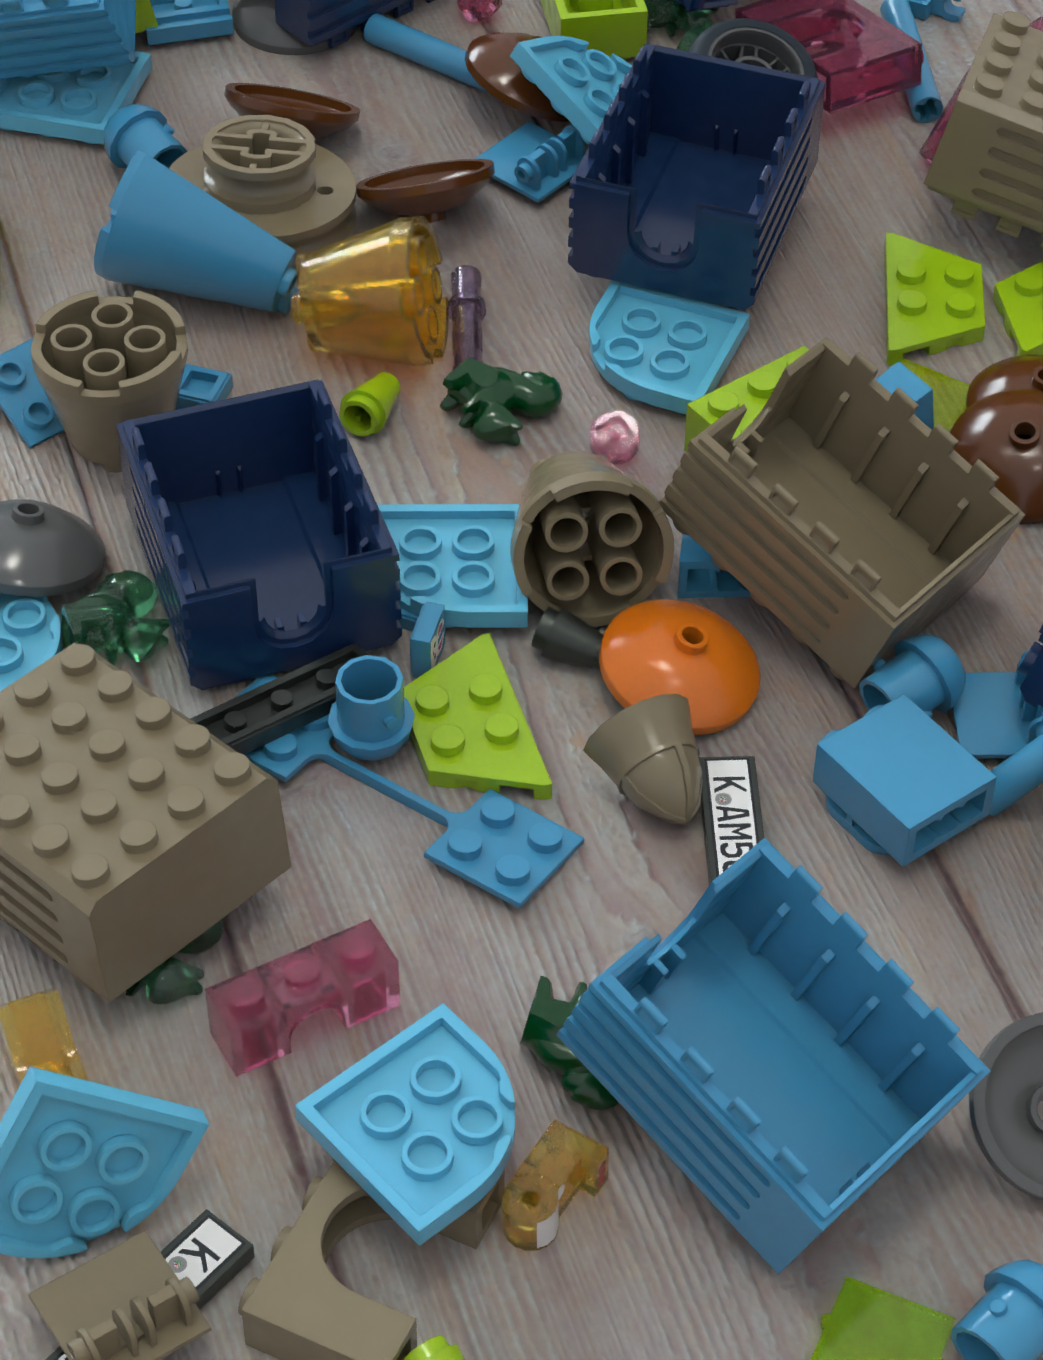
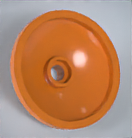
(685, 652)

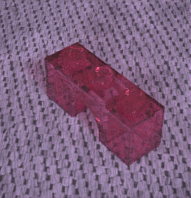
(262, 1007)

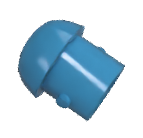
(141, 129)
(922, 670)
(370, 709)
(1006, 1318)

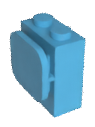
(901, 781)

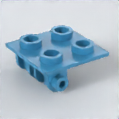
(536, 159)
(24, 397)
(993, 715)

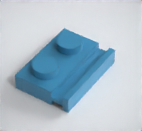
(189, 20)

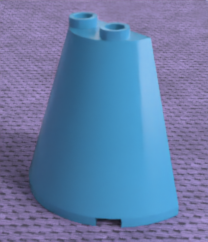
(190, 244)

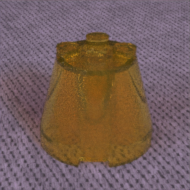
(376, 295)

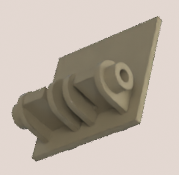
(122, 1306)

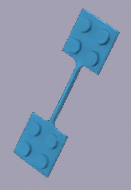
(490, 844)

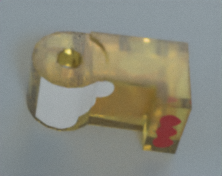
(548, 1182)

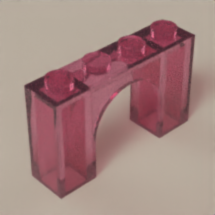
(863, 52)

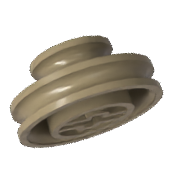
(275, 179)

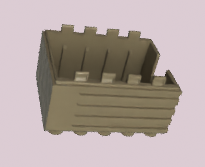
(995, 131)
(841, 510)
(123, 822)

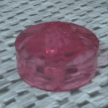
(478, 9)
(615, 437)

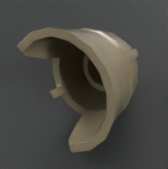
(652, 757)

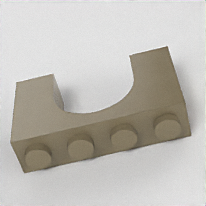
(305, 1310)

